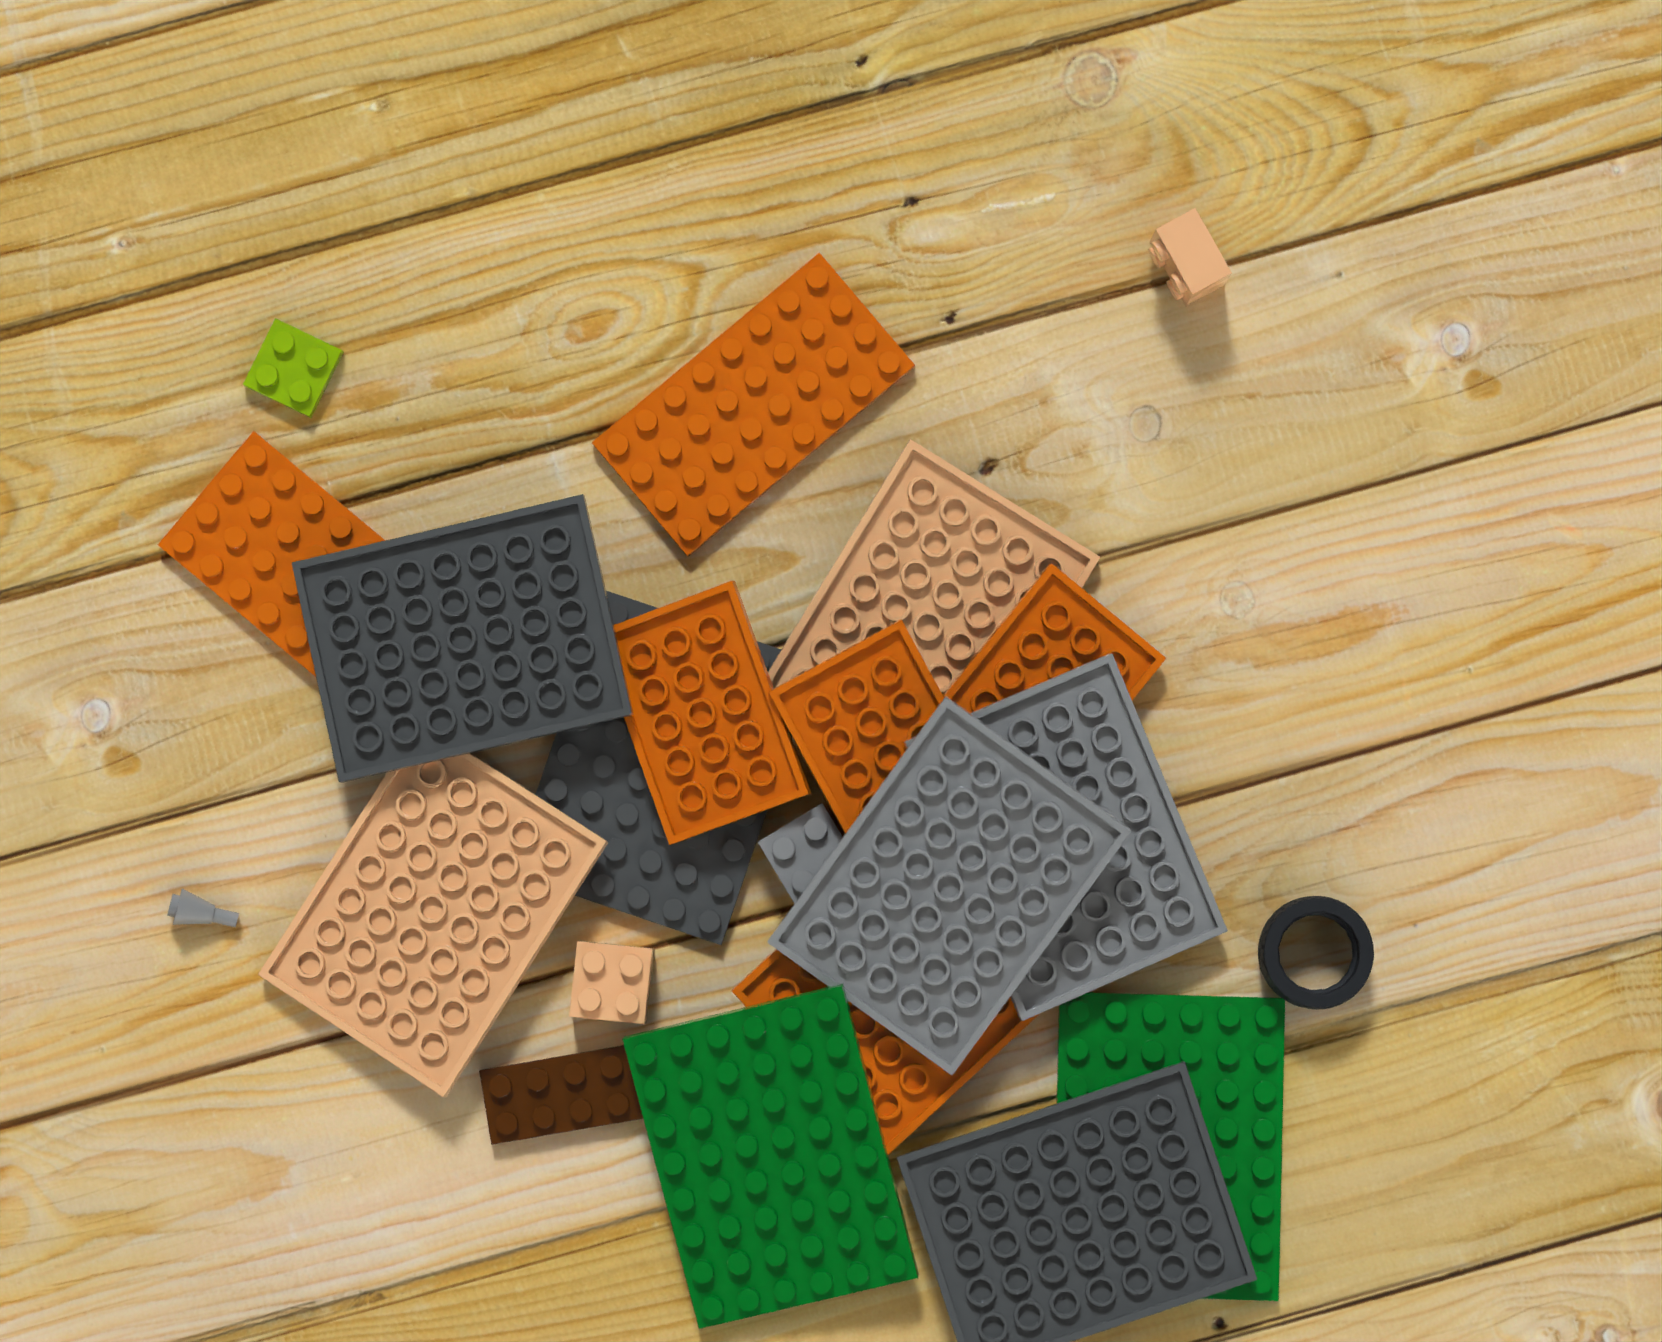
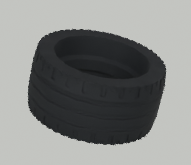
(1359, 967)

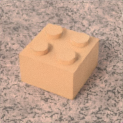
(1189, 257)
(611, 982)

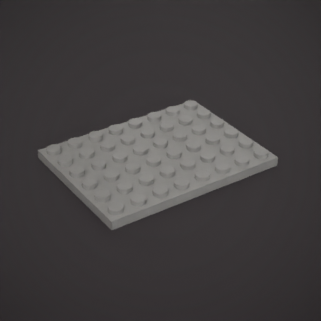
(949, 885)
(1153, 889)

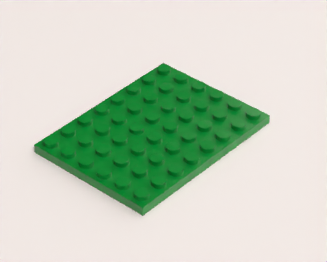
(1237, 1075)
(771, 1156)

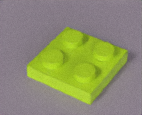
(293, 368)

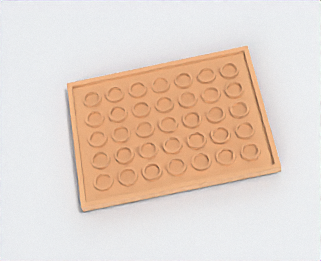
(937, 557)
(433, 913)

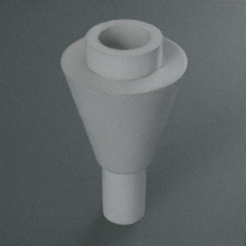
(194, 910)

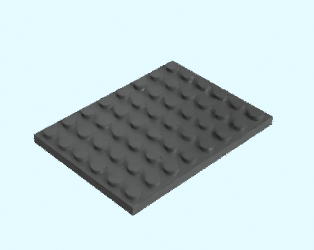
(462, 638)
(602, 786)
(1078, 1214)

